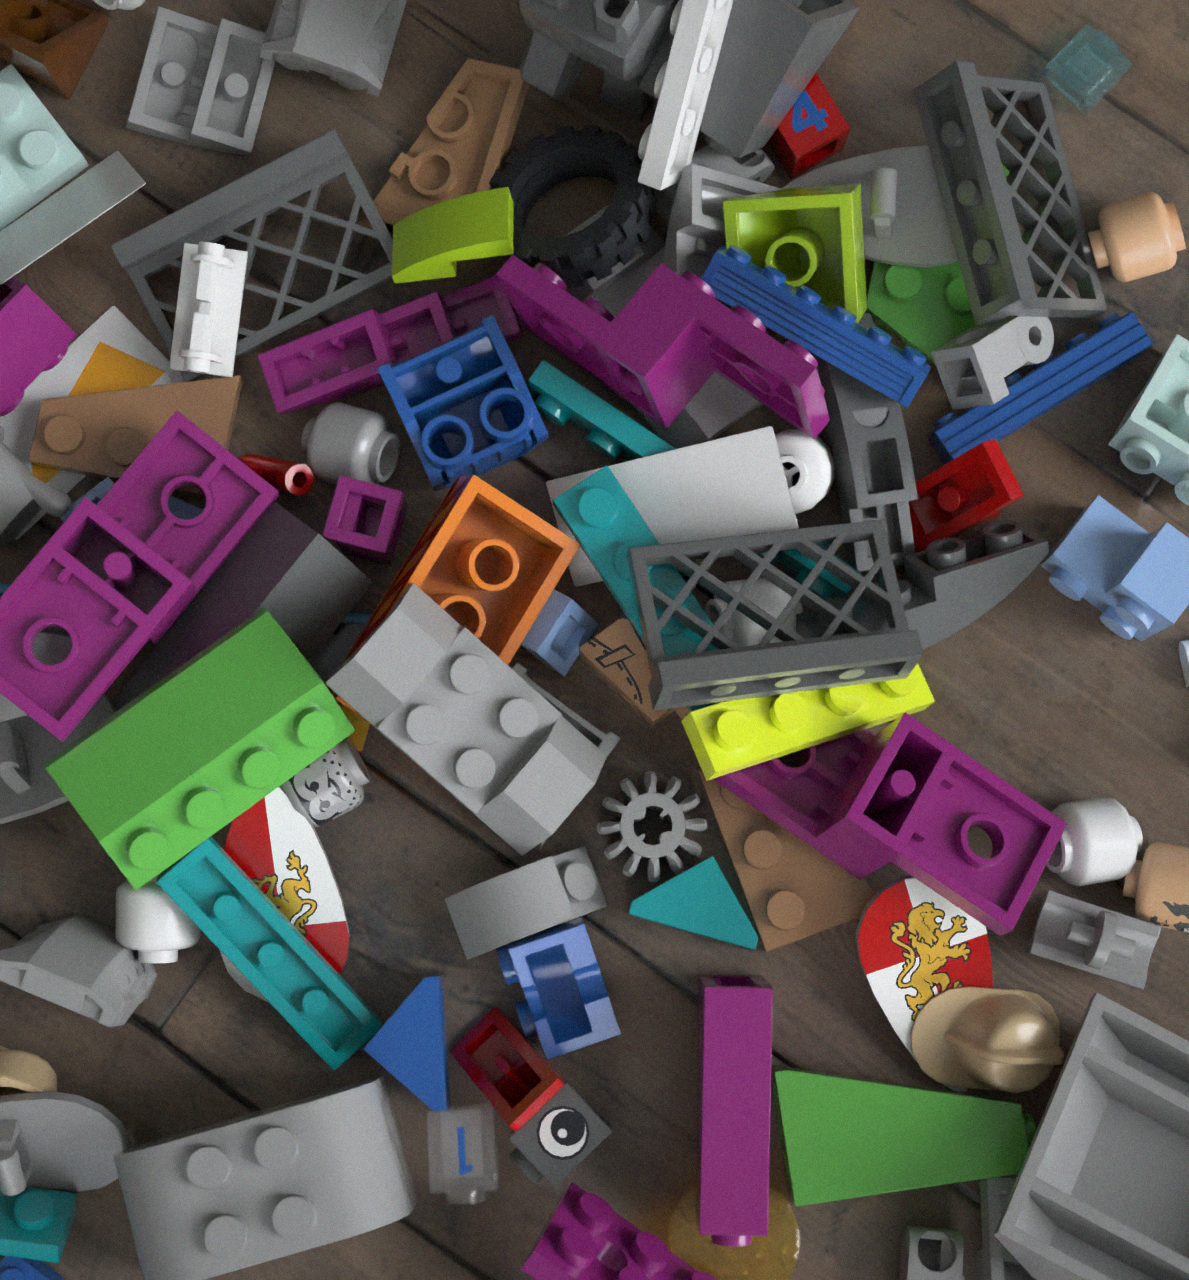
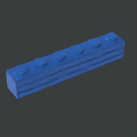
(815, 326)
(1045, 387)

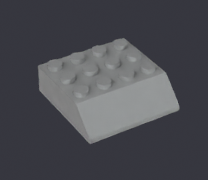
(1109, 1158)

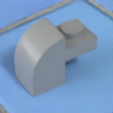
(525, 901)

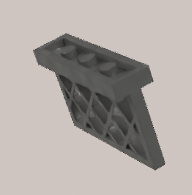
(250, 201)
(985, 205)
(780, 666)

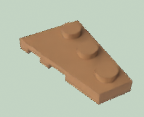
(461, 144)
(109, 429)
(783, 879)

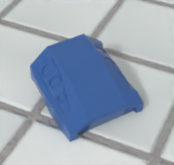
(465, 405)

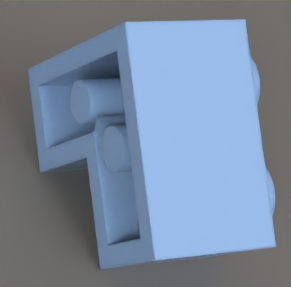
(1122, 570)

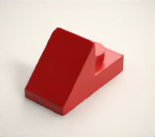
(962, 494)

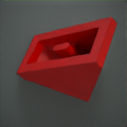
(507, 1068)

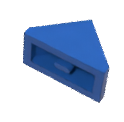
(415, 1044)

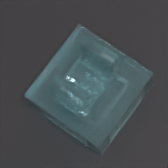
(1087, 68)

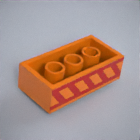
(482, 565)

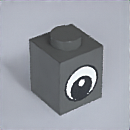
(558, 1136)

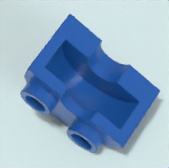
(562, 988)

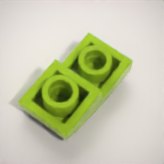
(452, 231)

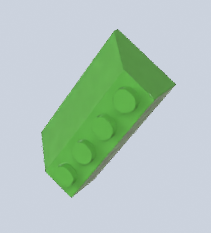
(199, 748)

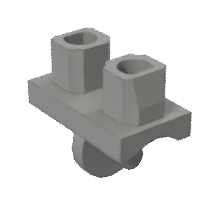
(1093, 939)

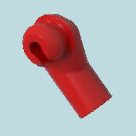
(281, 473)

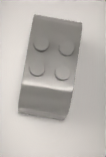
(266, 1183)

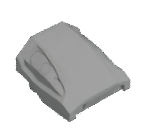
(335, 38)
(80, 969)

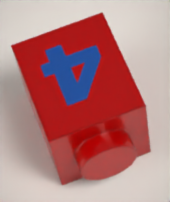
(810, 130)

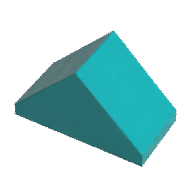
(699, 904)

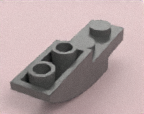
(869, 460)
(948, 583)

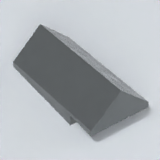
(274, 567)

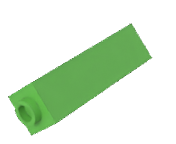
(885, 1137)

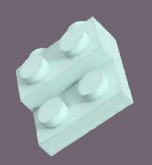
(33, 149)
(1157, 422)

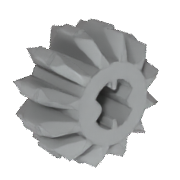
(635, 813)

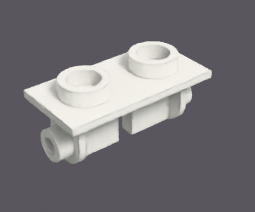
(208, 309)

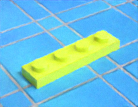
(764, 728)

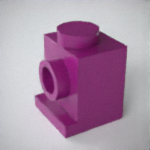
(366, 519)

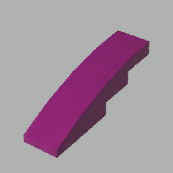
(346, 355)

